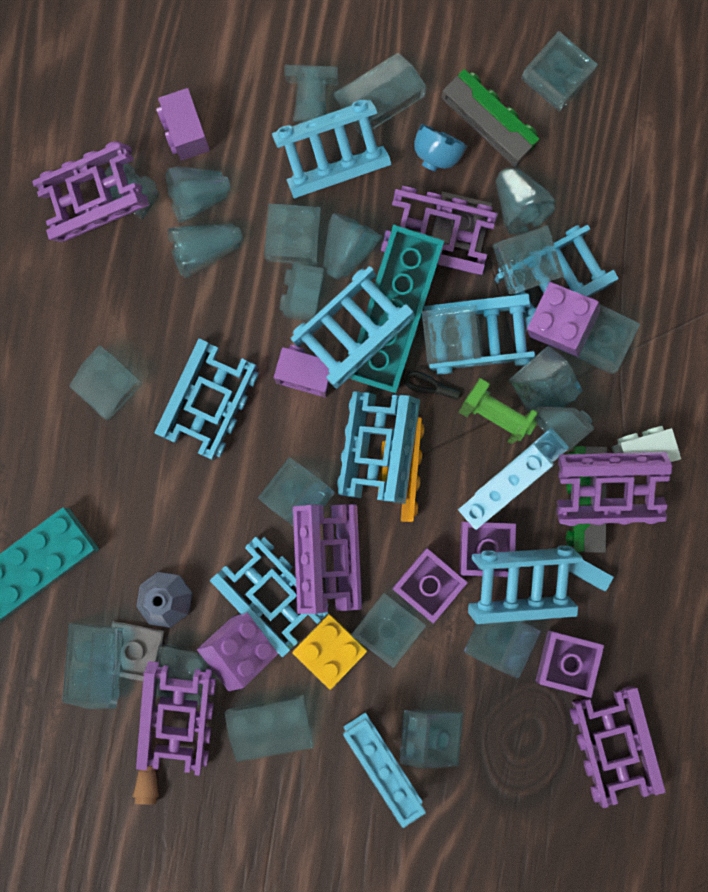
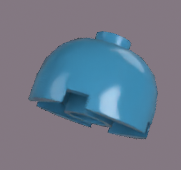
(437, 148)

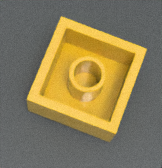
(329, 651)

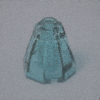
(194, 190)
(522, 201)
(347, 245)

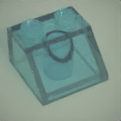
(546, 381)
(104, 383)
(566, 422)
(294, 487)
(503, 645)
(182, 666)
(430, 738)

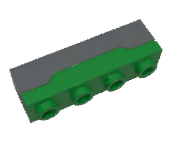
(490, 117)
(587, 536)

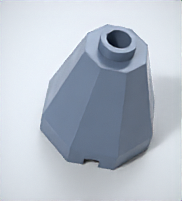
(175, 598)

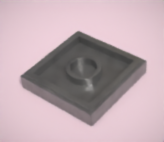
(443, 227)
(138, 648)

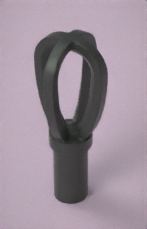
(438, 389)

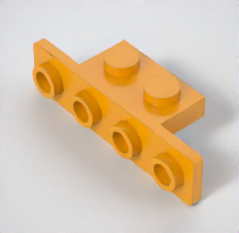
(410, 508)

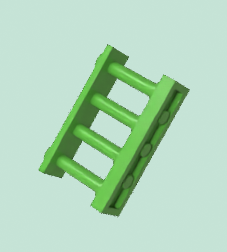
(495, 411)

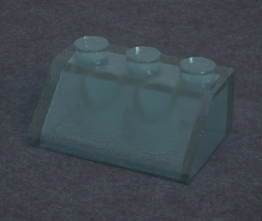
(389, 86)
(92, 666)
(269, 728)

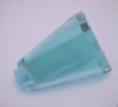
(202, 245)

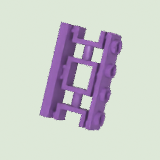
(99, 210)
(444, 210)
(612, 469)
(311, 562)
(154, 717)
(636, 741)

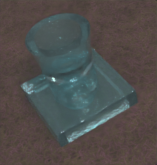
(310, 89)

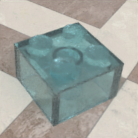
(559, 71)
(292, 234)
(528, 260)
(452, 334)
(609, 340)
(388, 630)

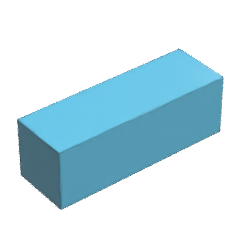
(591, 574)

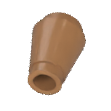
(146, 787)

